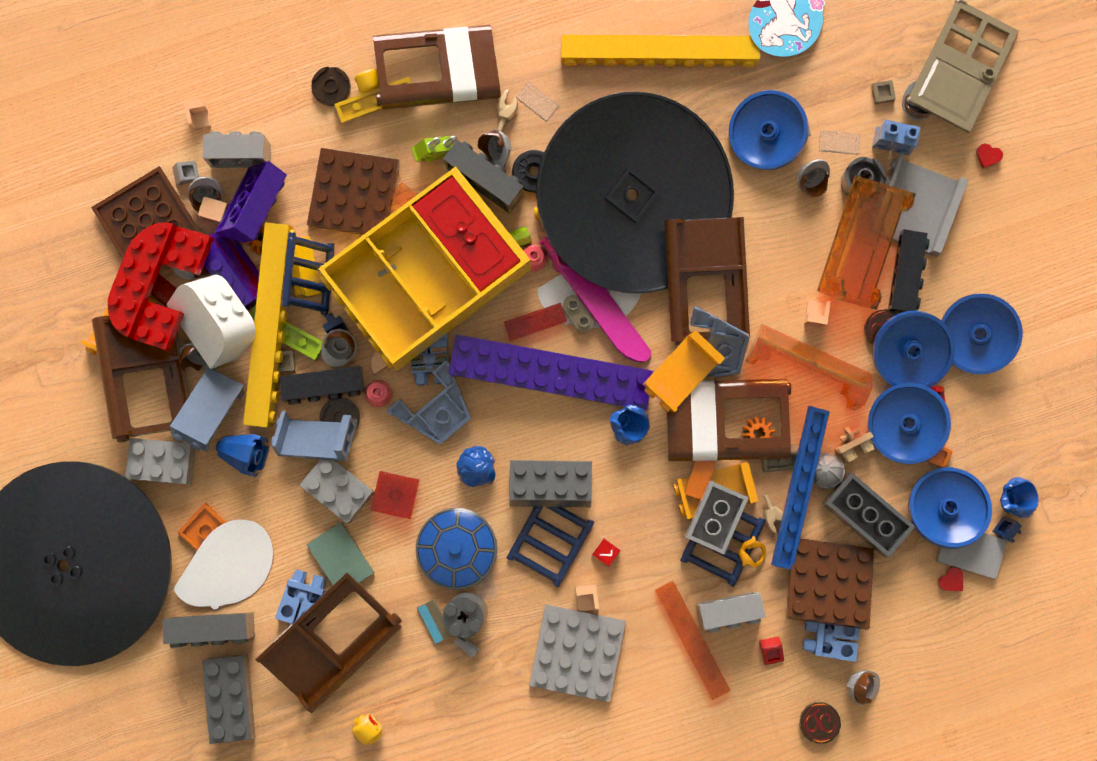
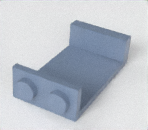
(205, 409)
(313, 438)

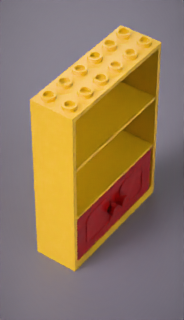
(448, 265)

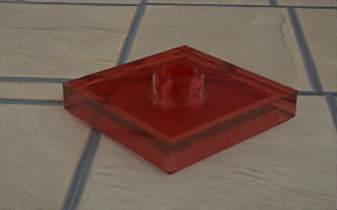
(395, 495)

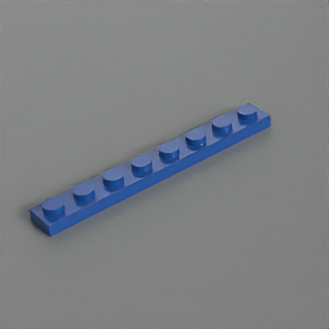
(800, 487)

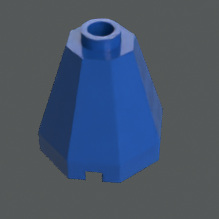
(244, 452)

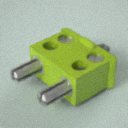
(432, 148)

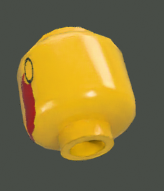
(366, 729)

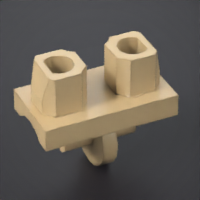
(847, 450)

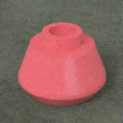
(539, 252)
(382, 388)

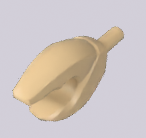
(504, 111)
(771, 514)

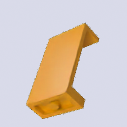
(682, 371)
(734, 477)

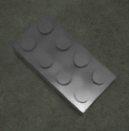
(484, 176)
(550, 483)
(868, 515)
(206, 628)
(228, 698)

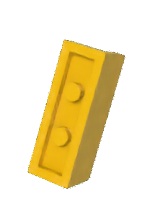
(305, 273)

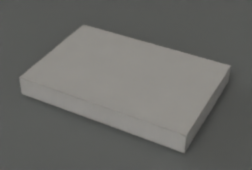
(980, 557)

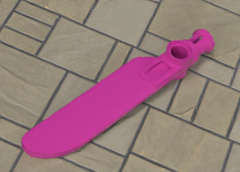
(603, 310)

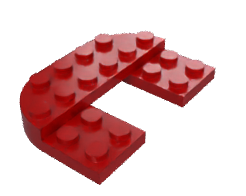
(137, 274)

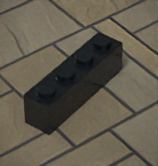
(908, 271)
(322, 384)

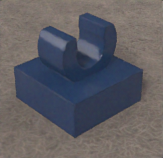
(334, 323)
(1007, 529)

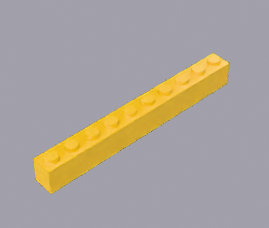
(659, 49)
(269, 323)

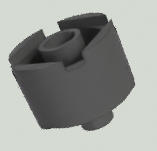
(862, 167)
(460, 625)

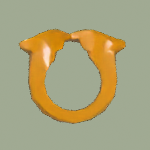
(752, 543)

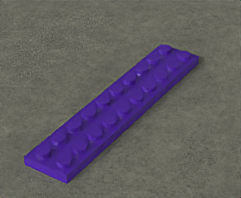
(548, 372)

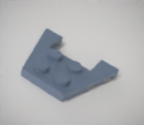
(725, 339)
(440, 415)

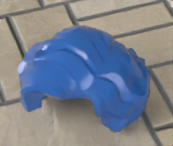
(630, 424)
(476, 466)
(1019, 497)

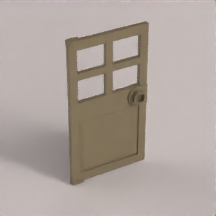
(953, 82)

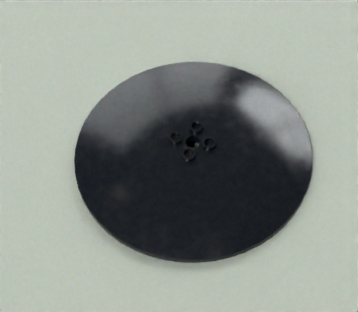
(621, 146)
(114, 557)

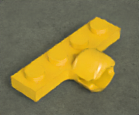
(366, 100)

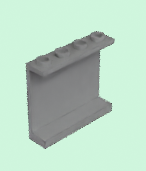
(934, 202)

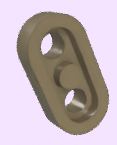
(577, 314)

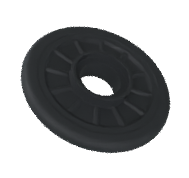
(522, 165)

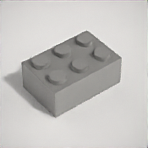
(235, 149)
(160, 461)
(337, 489)
(716, 517)
(730, 611)

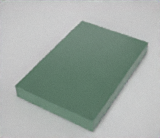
(339, 554)

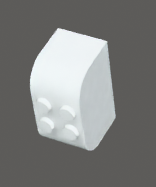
(214, 319)

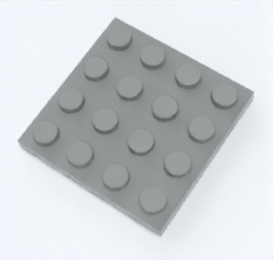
(577, 653)

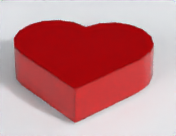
(988, 156)
(952, 580)

